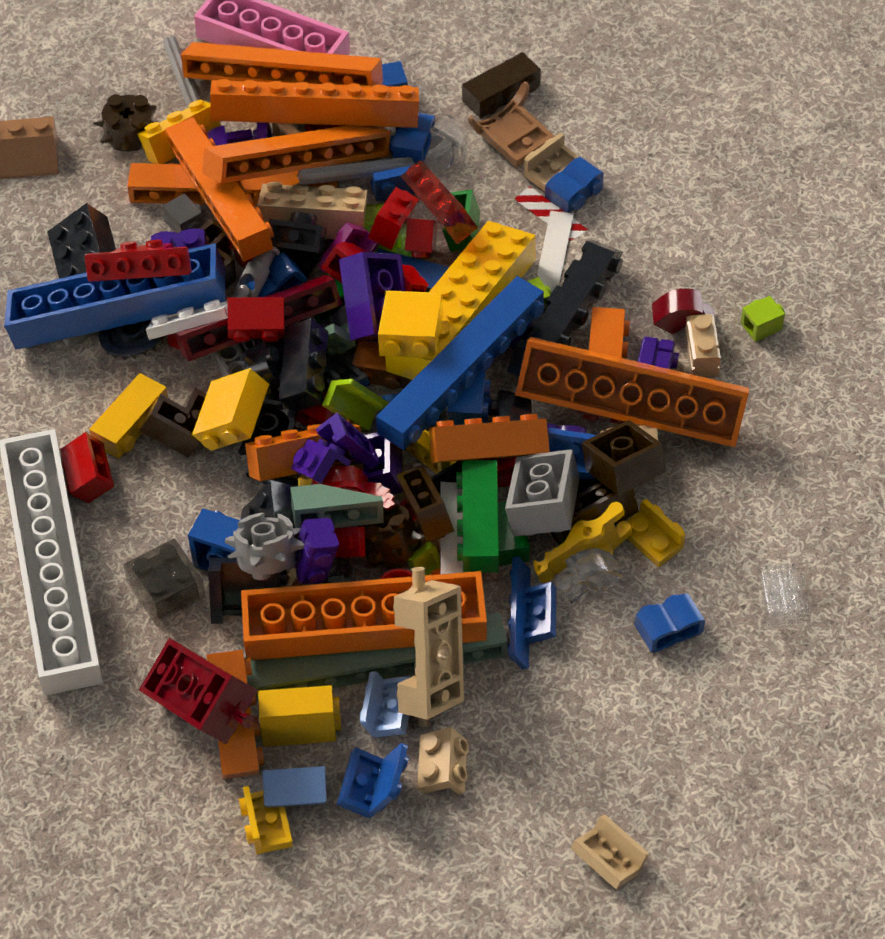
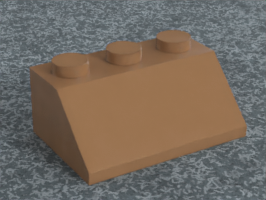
(28, 147)

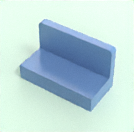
(294, 787)

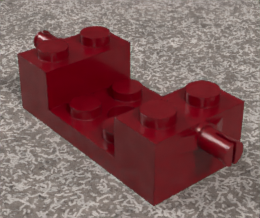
(199, 691)

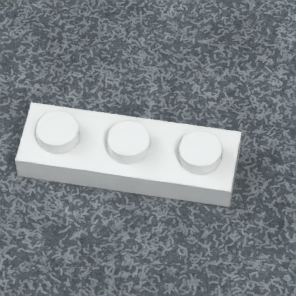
(187, 319)

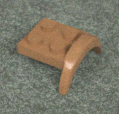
(513, 129)

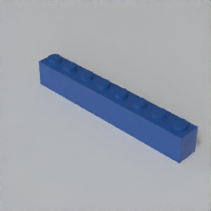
(460, 363)

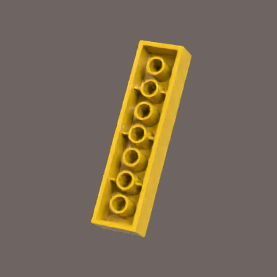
(472, 283)

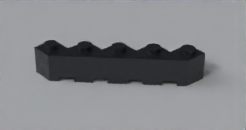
(569, 303)

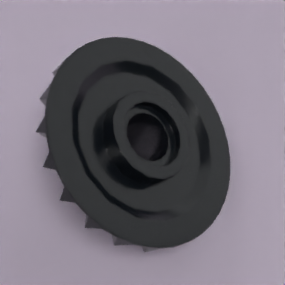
(128, 340)

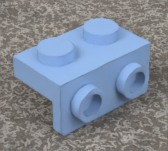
(380, 707)

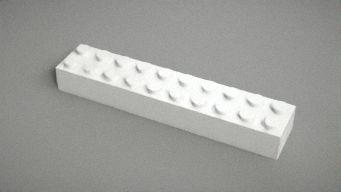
(50, 563)

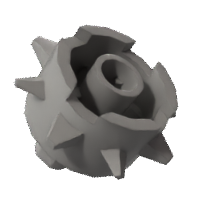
(265, 545)

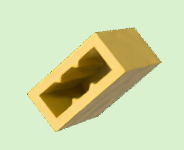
(410, 324)
(230, 409)
(298, 716)

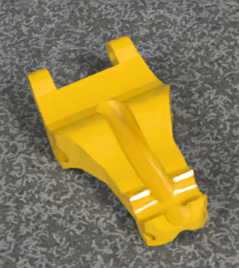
(586, 535)

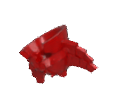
(356, 480)

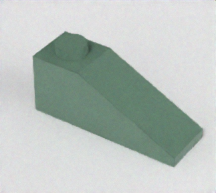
(341, 505)

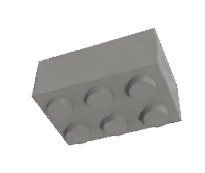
(543, 493)

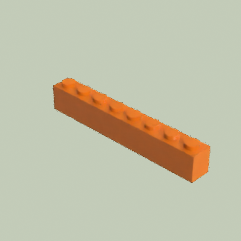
(287, 66)
(314, 103)
(294, 152)
(168, 181)
(227, 201)

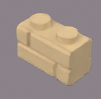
(702, 345)

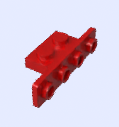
(138, 261)

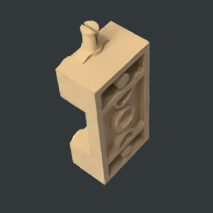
(436, 617)

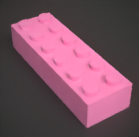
(266, 26)

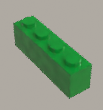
(480, 516)

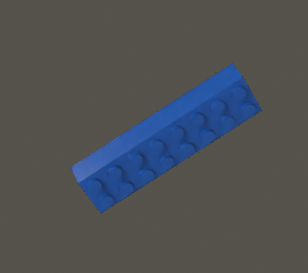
(81, 307)

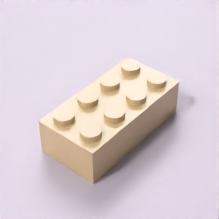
(329, 204)

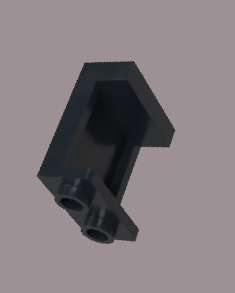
(226, 583)

